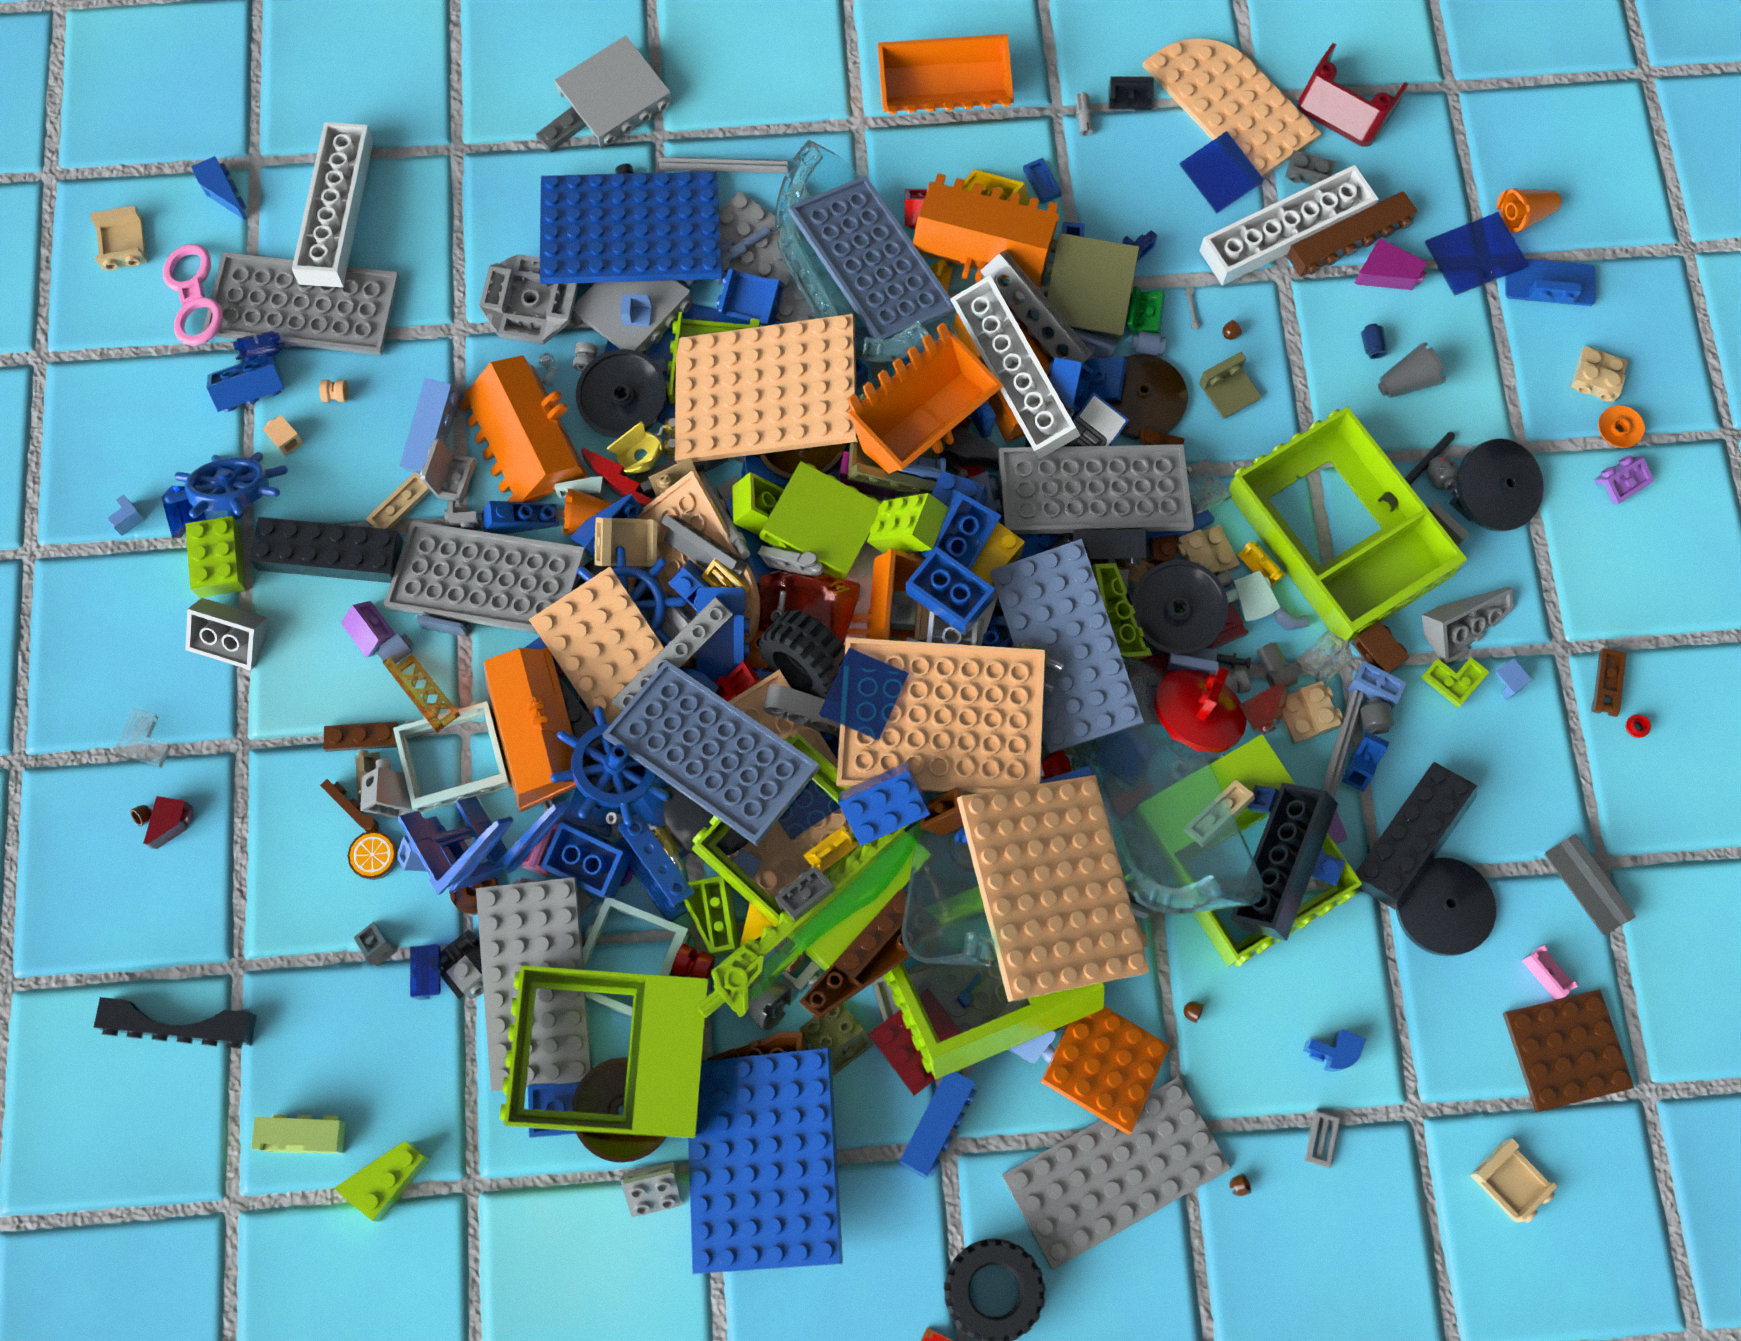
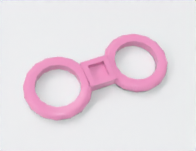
(192, 295)

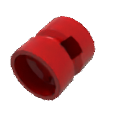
(691, 963)

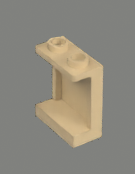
(120, 237)
(635, 535)
(1513, 1182)

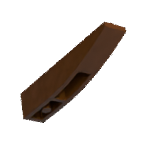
(864, 961)

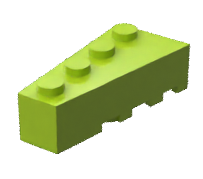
(1120, 611)

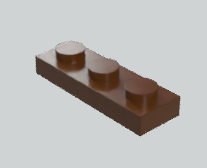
(359, 736)

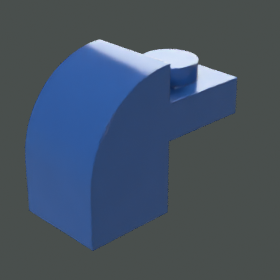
(1364, 761)
(1341, 1055)

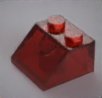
(1266, 708)

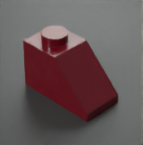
(167, 821)

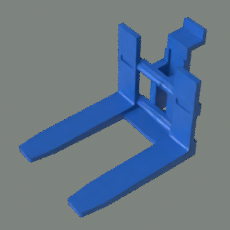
(457, 865)

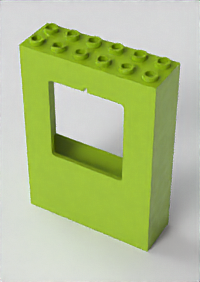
(1375, 575)

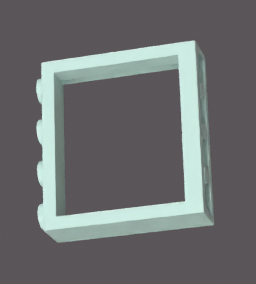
(450, 796)
(593, 932)

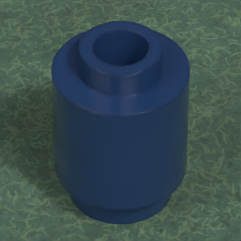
(1374, 341)

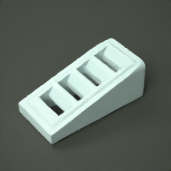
(592, 486)

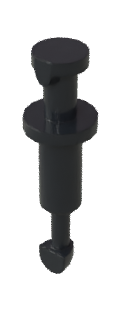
(1232, 660)

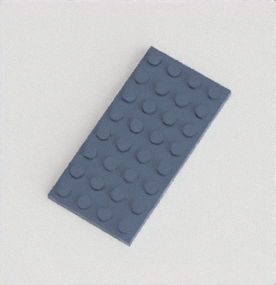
(871, 259)
(1059, 608)
(712, 752)

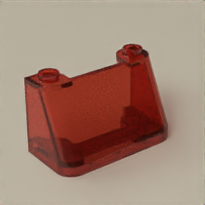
(821, 596)

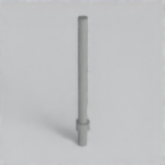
(736, 538)

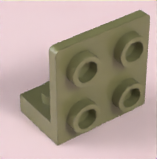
(1229, 386)
(839, 1033)

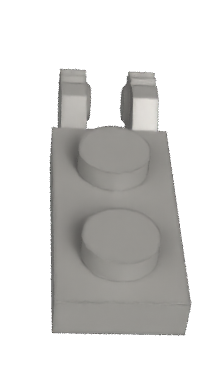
(791, 561)

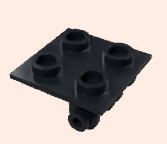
(464, 945)

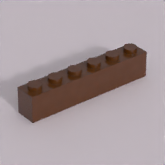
(1351, 234)

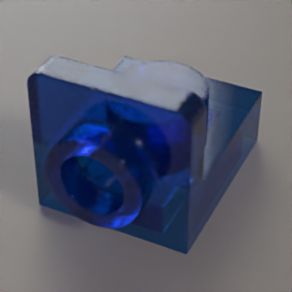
(1145, 243)

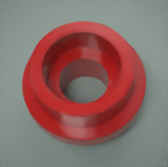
(1642, 721)

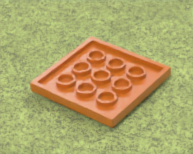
(1106, 1067)

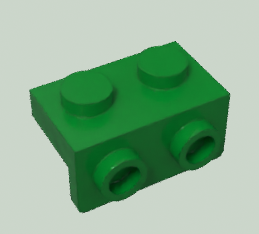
(1145, 311)

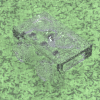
(1325, 657)

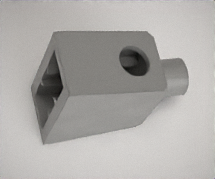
(385, 791)

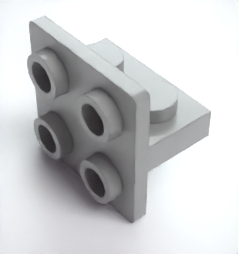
(651, 1189)

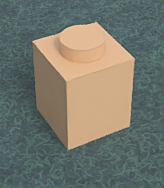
(283, 435)

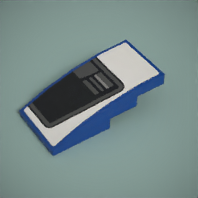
(1097, 423)

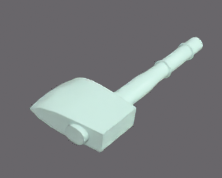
(1253, 596)

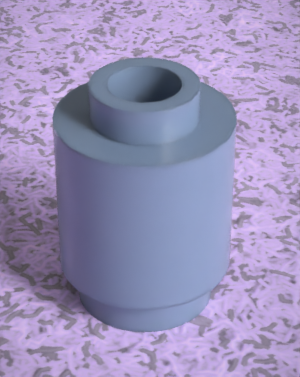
(1148, 343)
(396, 647)

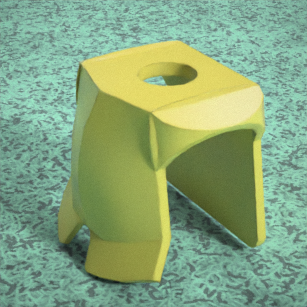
(629, 443)

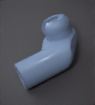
(1290, 622)

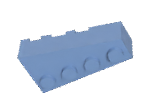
(431, 420)

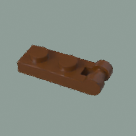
(1609, 681)
(352, 807)

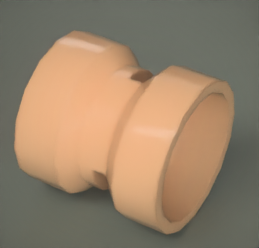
(333, 390)

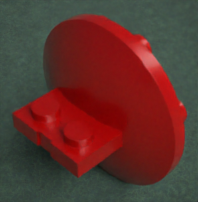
(1200, 710)

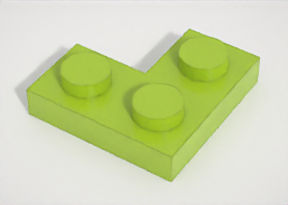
(1452, 685)

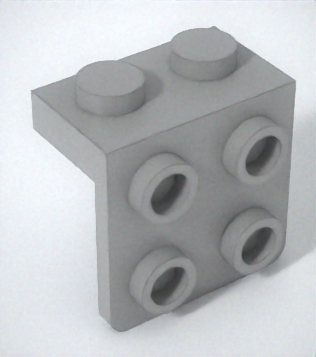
(446, 472)

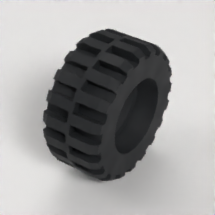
(803, 652)
(1029, 1280)

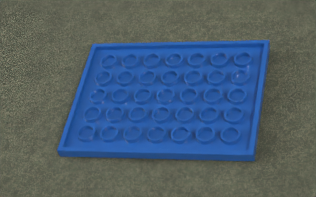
(629, 227)
(765, 1164)

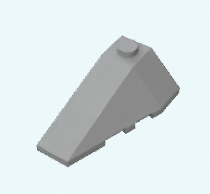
(1459, 623)

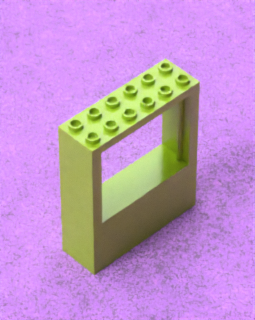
(1259, 765)
(836, 940)
(1040, 1017)
(661, 1056)

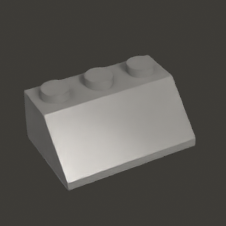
(225, 633)

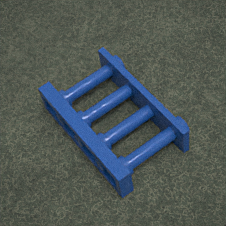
(655, 869)

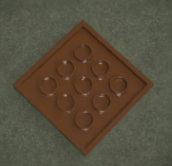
(1568, 1050)

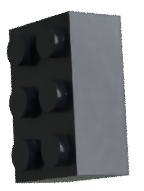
(1114, 544)

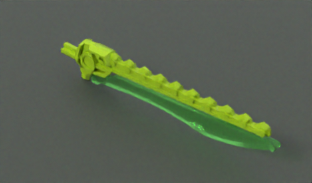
(746, 963)

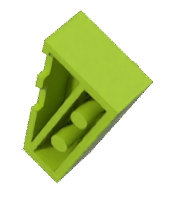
(714, 914)
(383, 1181)

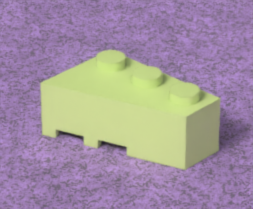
(299, 1134)

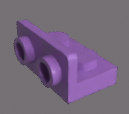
(1625, 478)

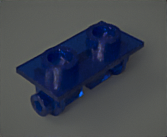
(267, 345)

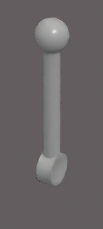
(1189, 293)

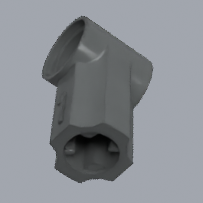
(1276, 666)

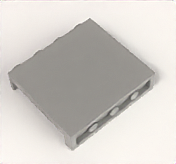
(614, 91)
(602, 307)

